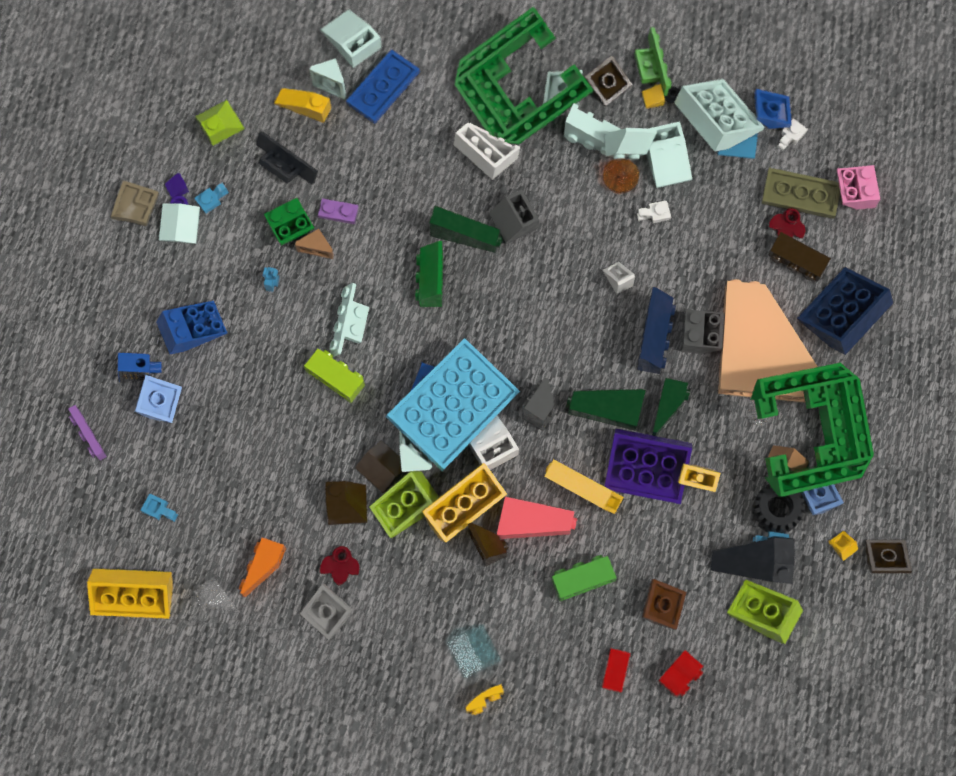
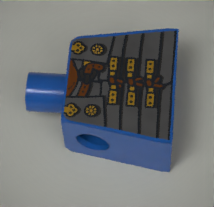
(135, 366)

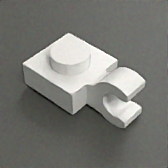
(792, 134)
(656, 211)

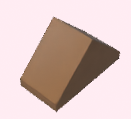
(315, 245)
(794, 458)

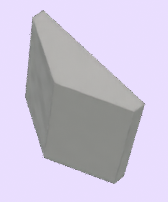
(326, 611)

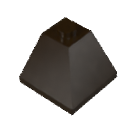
(346, 502)
(487, 544)

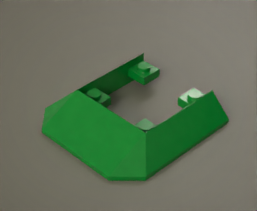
(486, 65)
(843, 422)

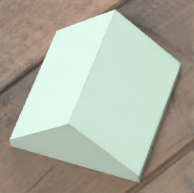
(328, 78)
(411, 457)

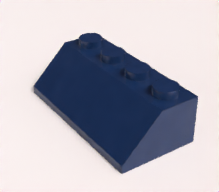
(655, 332)

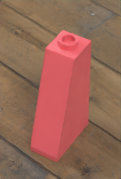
(531, 519)

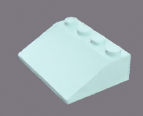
(717, 113)

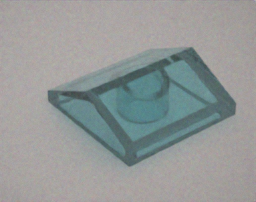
(474, 651)

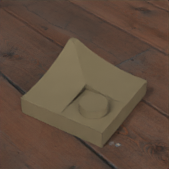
(134, 203)

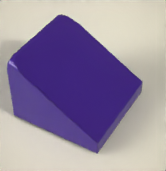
(176, 186)

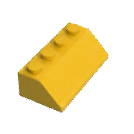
(463, 503)
(130, 593)

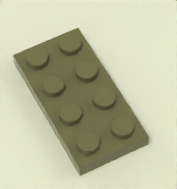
(801, 193)

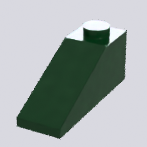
(671, 400)

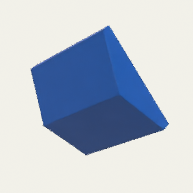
(772, 109)

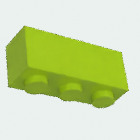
(335, 375)

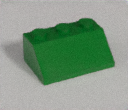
(430, 275)

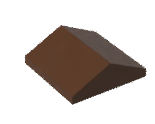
(664, 604)

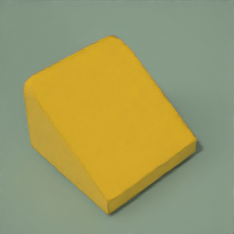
(653, 97)
(844, 545)

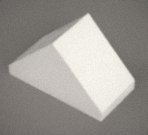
(619, 277)

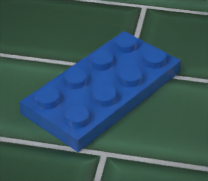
(383, 86)

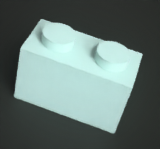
(629, 143)

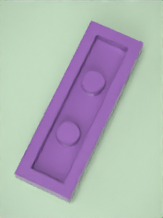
(86, 433)

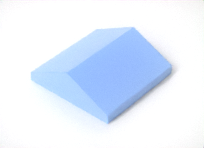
(158, 399)

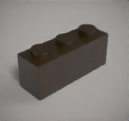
(798, 257)

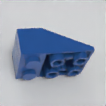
(190, 326)

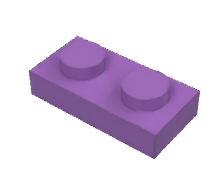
(338, 211)

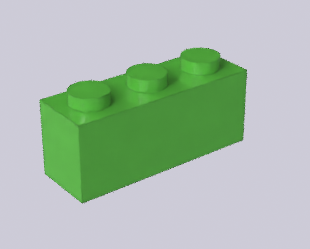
(583, 577)

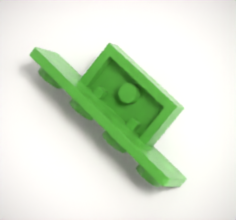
(651, 63)

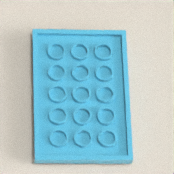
(452, 404)

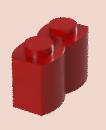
(680, 674)

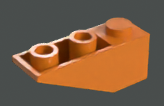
(265, 562)

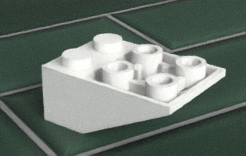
(494, 445)

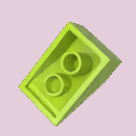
(404, 503)
(766, 611)

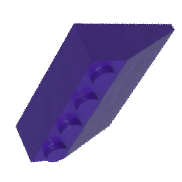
(647, 465)

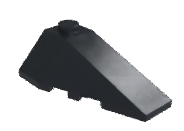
(761, 560)

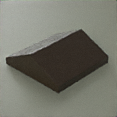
(608, 81)
(380, 466)
(888, 556)

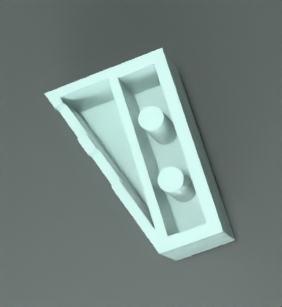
(587, 130)

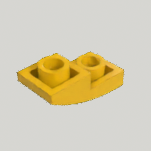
(478, 703)

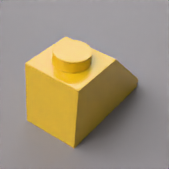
(699, 477)

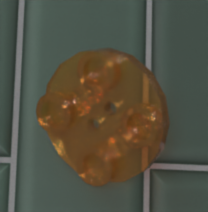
(625, 182)

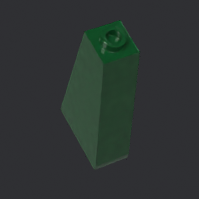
(463, 230)
(608, 406)

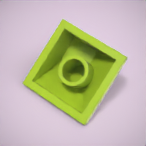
(219, 122)

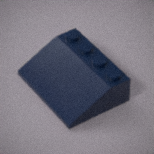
(846, 310)

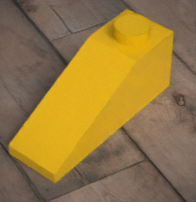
(304, 103)

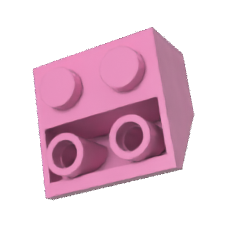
(858, 187)

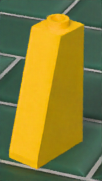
(583, 486)

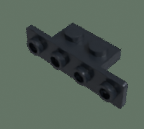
(283, 162)

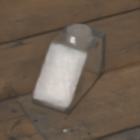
(214, 597)

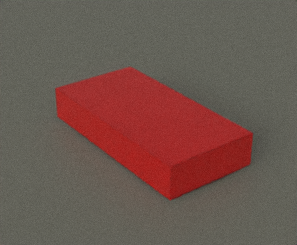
(616, 670)

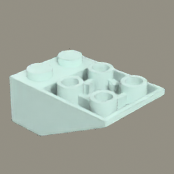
(352, 37)
(669, 156)

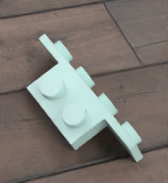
(350, 321)

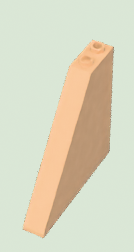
(757, 341)

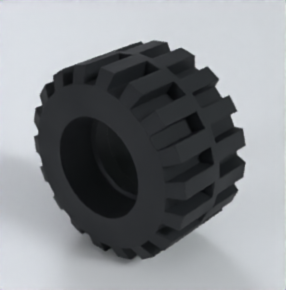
(771, 522)

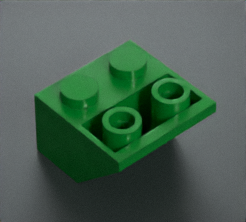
(288, 221)

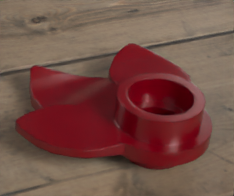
(783, 224)
(340, 568)

